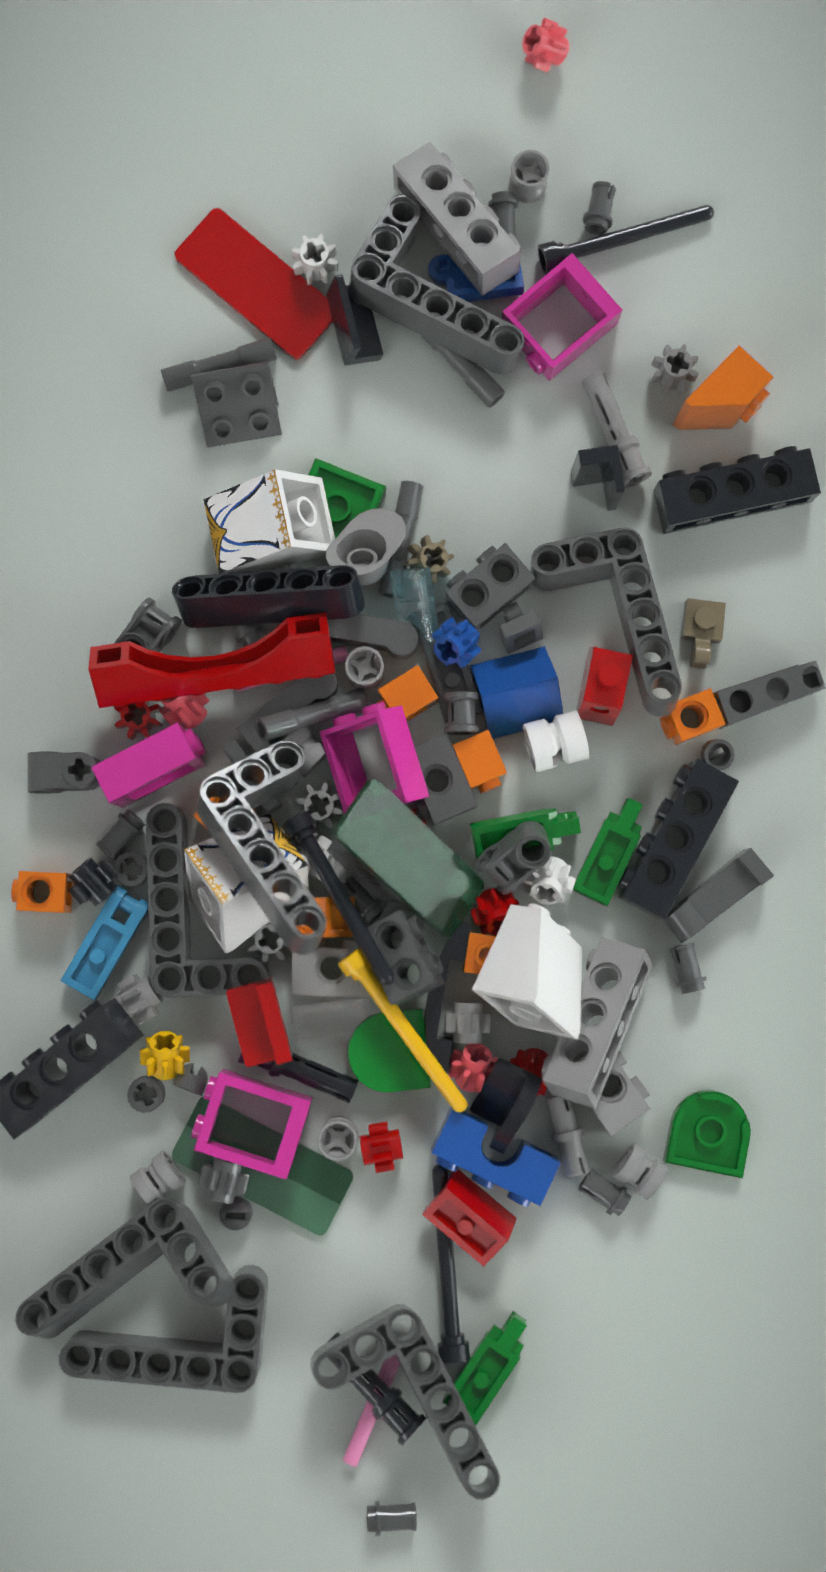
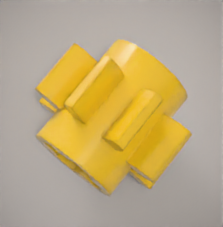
(164, 1055)

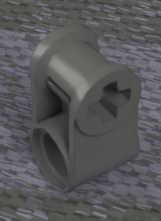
(146, 632)
(57, 772)
(509, 862)

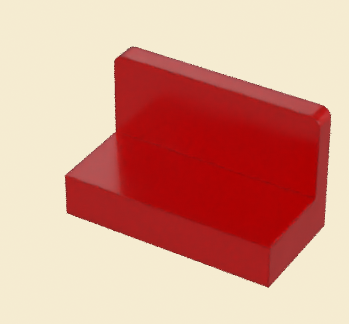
(259, 1023)
(470, 1217)

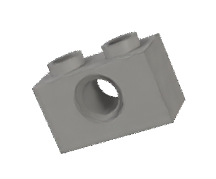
(310, 981)
(625, 1103)

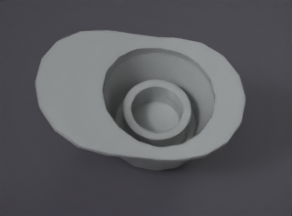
(368, 544)

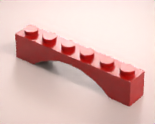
(133, 674)

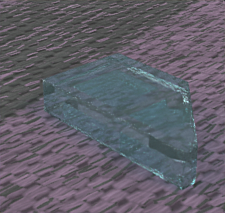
(415, 598)

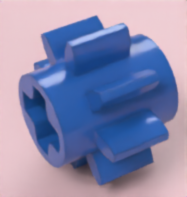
(456, 642)

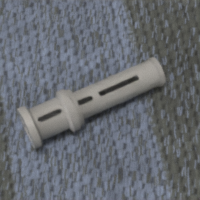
(615, 429)

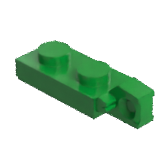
(556, 824)
(609, 854)
(489, 1366)

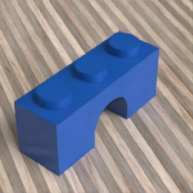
(524, 1175)

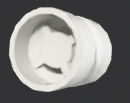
(556, 741)

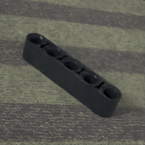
(268, 596)

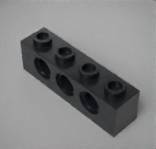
(792, 467)
(715, 791)
(113, 1035)

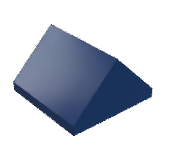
(517, 691)

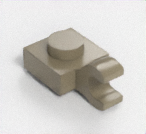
(704, 625)

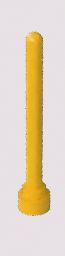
(359, 969)

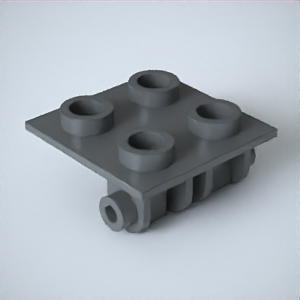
(236, 404)

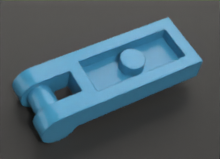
(105, 944)

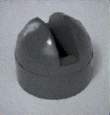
(720, 761)
(191, 1082)
(239, 1205)

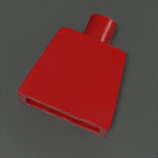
(603, 685)

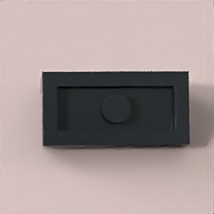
(353, 325)
(600, 466)
(506, 1101)

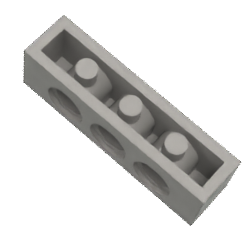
(482, 264)
(586, 1079)

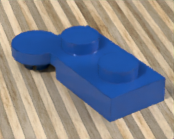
(445, 272)

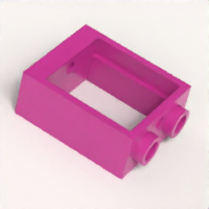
(587, 292)
(398, 743)
(150, 765)
(204, 1124)

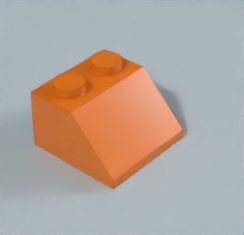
(727, 395)

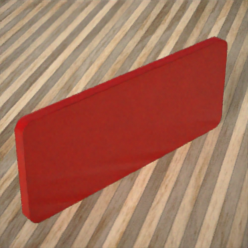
(255, 283)

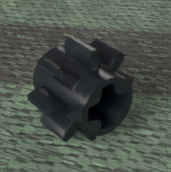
(92, 881)

